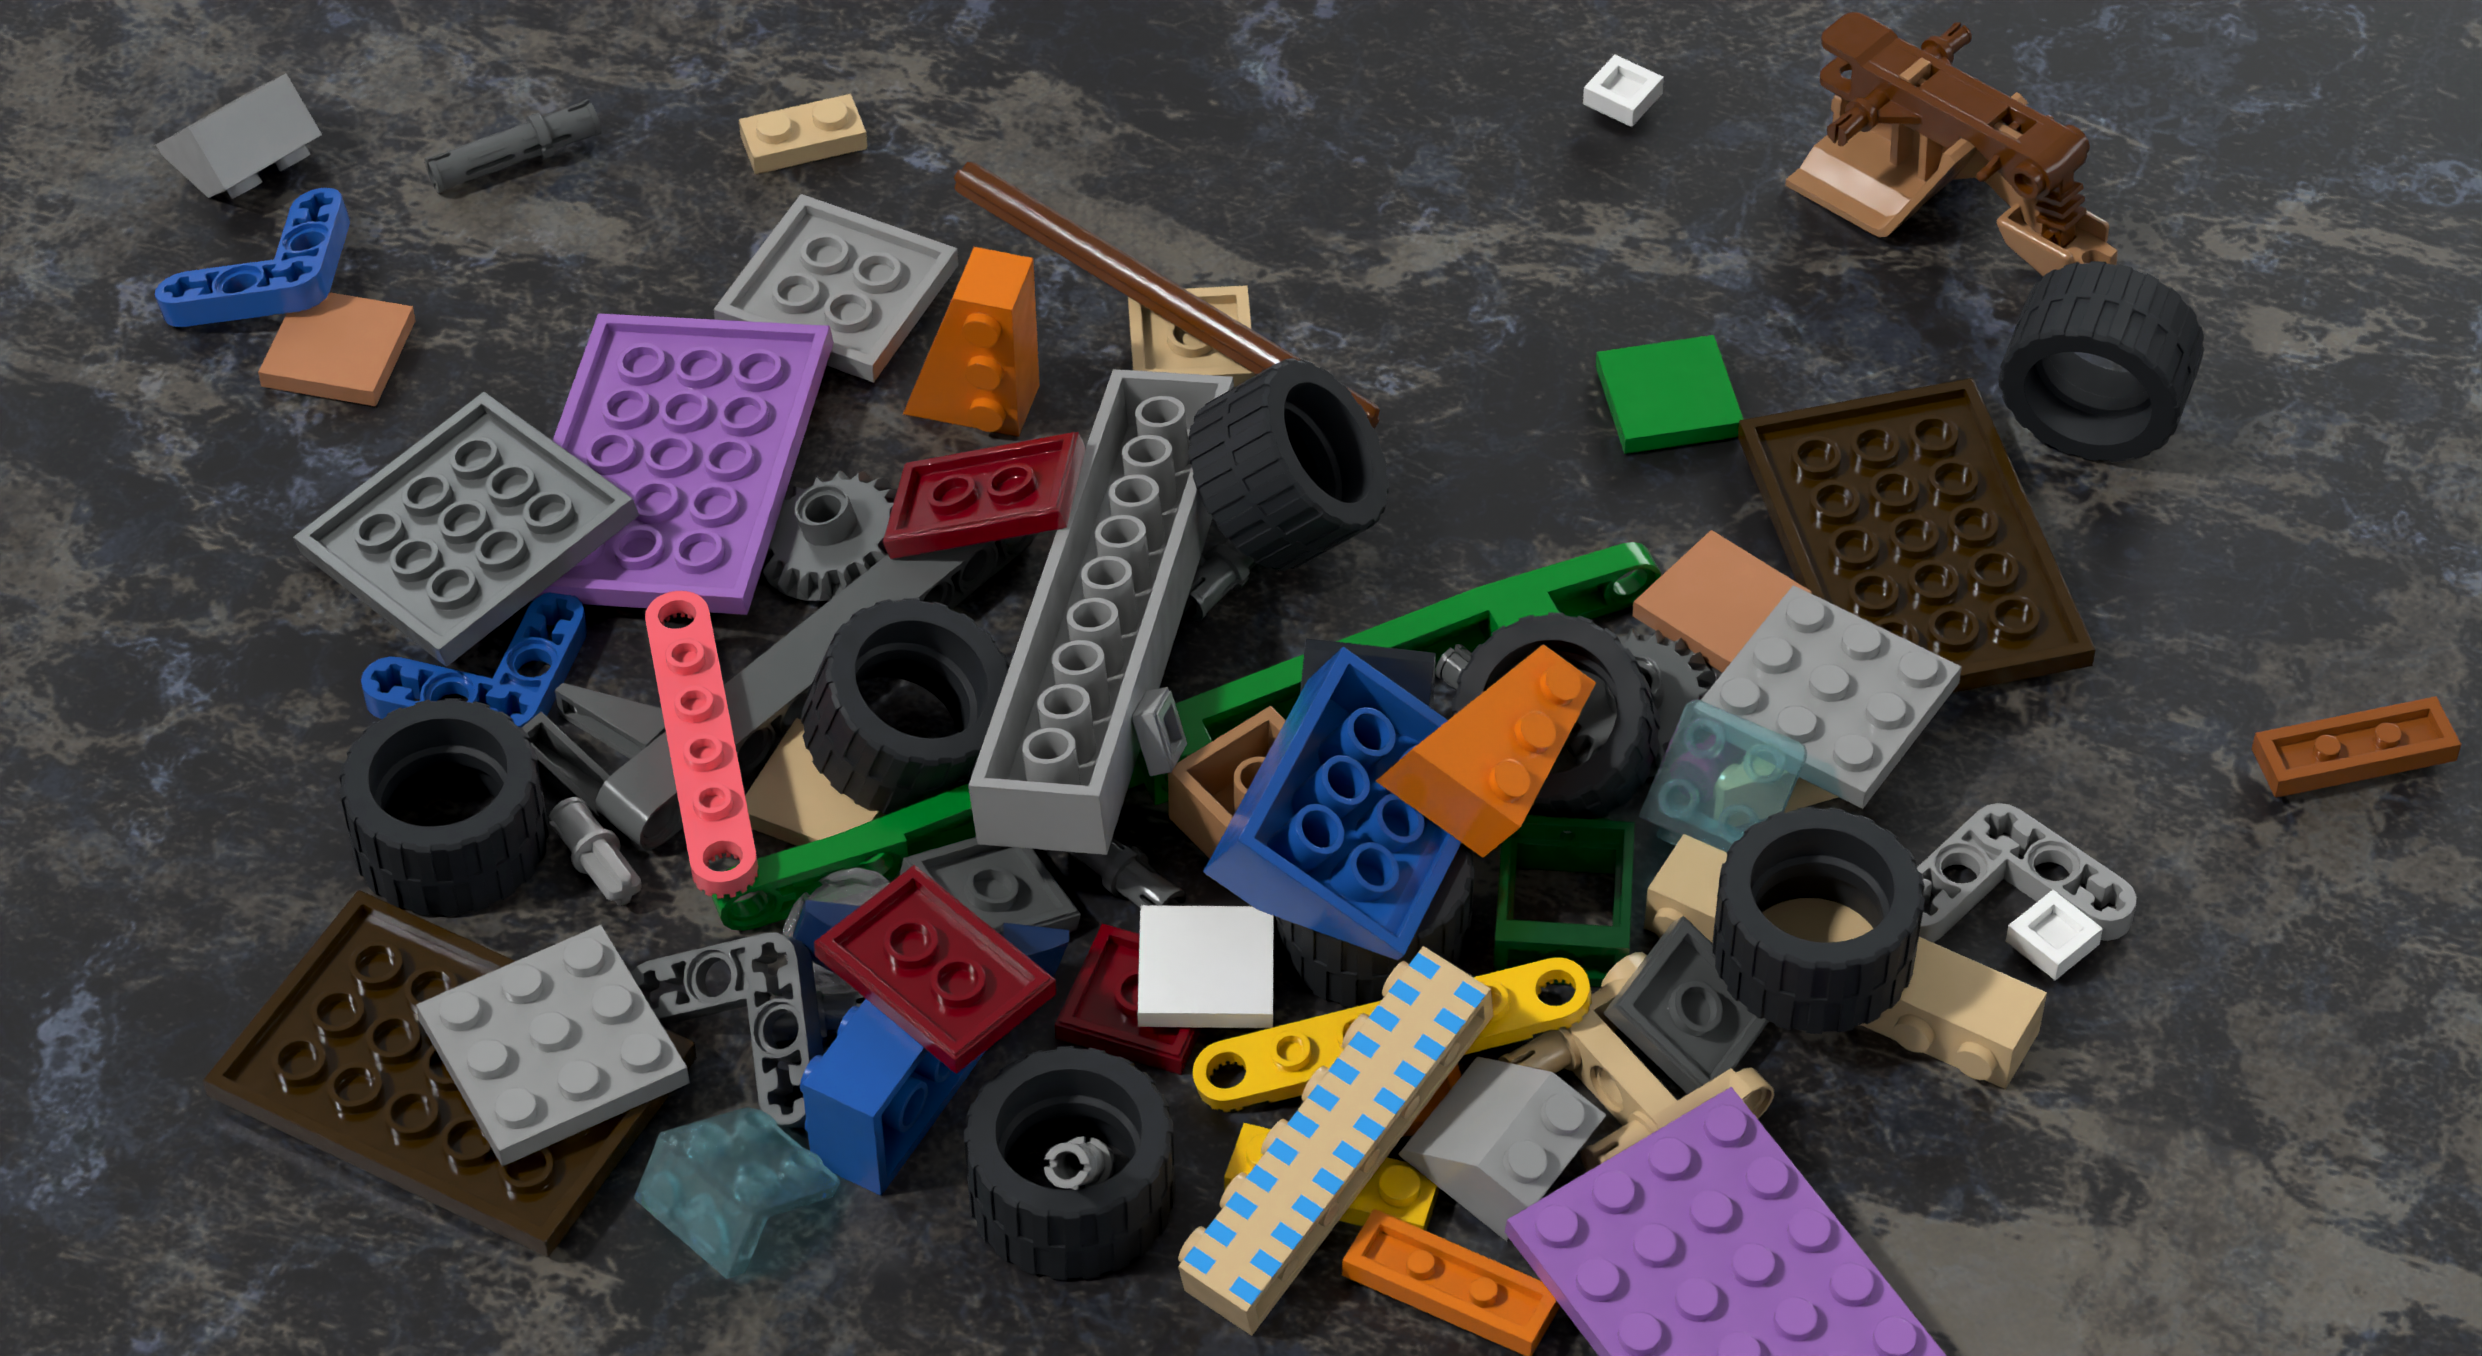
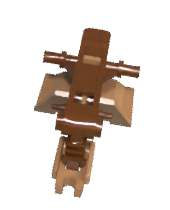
(1918, 123)

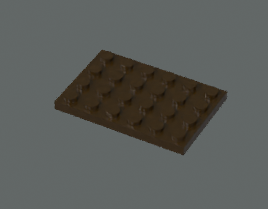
(1919, 528)
(357, 1076)

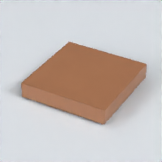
(338, 349)
(1713, 599)

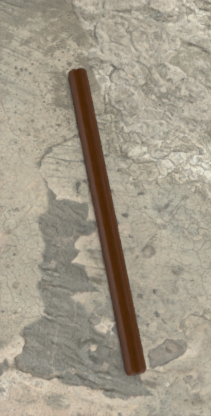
(1126, 274)

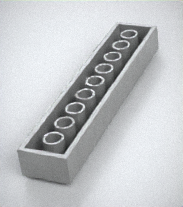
(1098, 624)

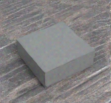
(1159, 731)

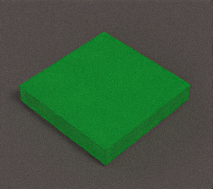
(1669, 394)

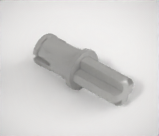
(595, 850)

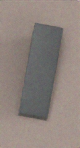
(611, 719)
(563, 763)

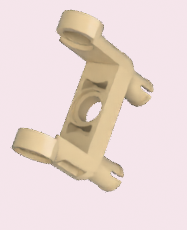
(1621, 1078)

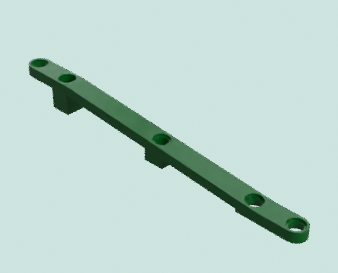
(1574, 587)

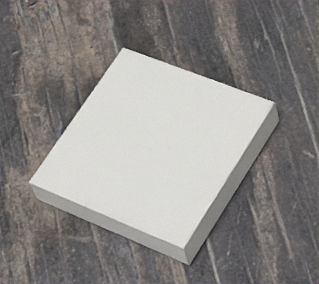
(1205, 967)

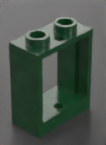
(1593, 847)

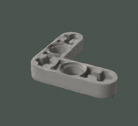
(1999, 860)

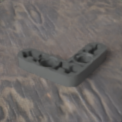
(752, 988)

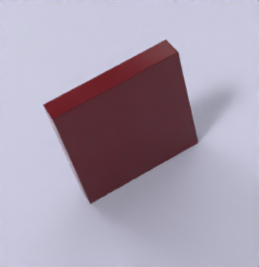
(1104, 1008)

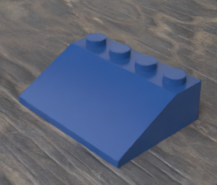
(1318, 830)

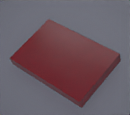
(985, 495)
(935, 968)

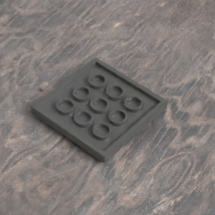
(466, 527)

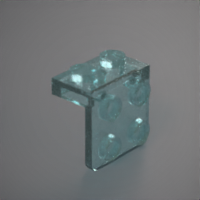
(1721, 777)
(725, 1179)

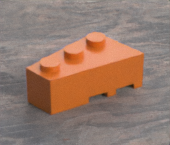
(986, 349)
(1494, 754)

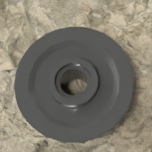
(828, 536)
(1674, 678)

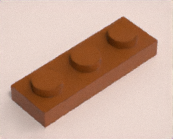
(2356, 746)

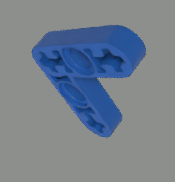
(287, 284)
(507, 689)

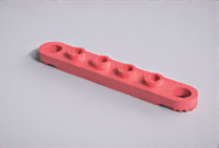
(701, 744)

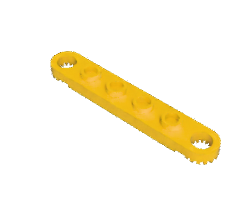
(1287, 1056)

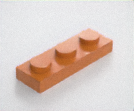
(1450, 1282)

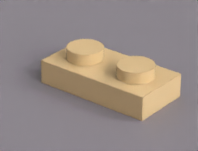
(803, 134)

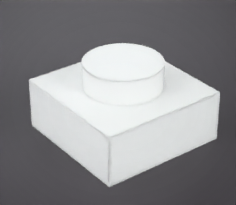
(1623, 90)
(2054, 934)

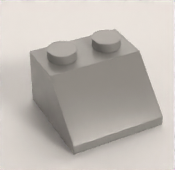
(243, 138)
(1501, 1138)

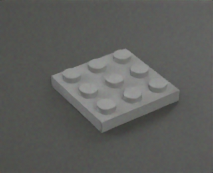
(842, 274)
(1837, 689)
(552, 1044)

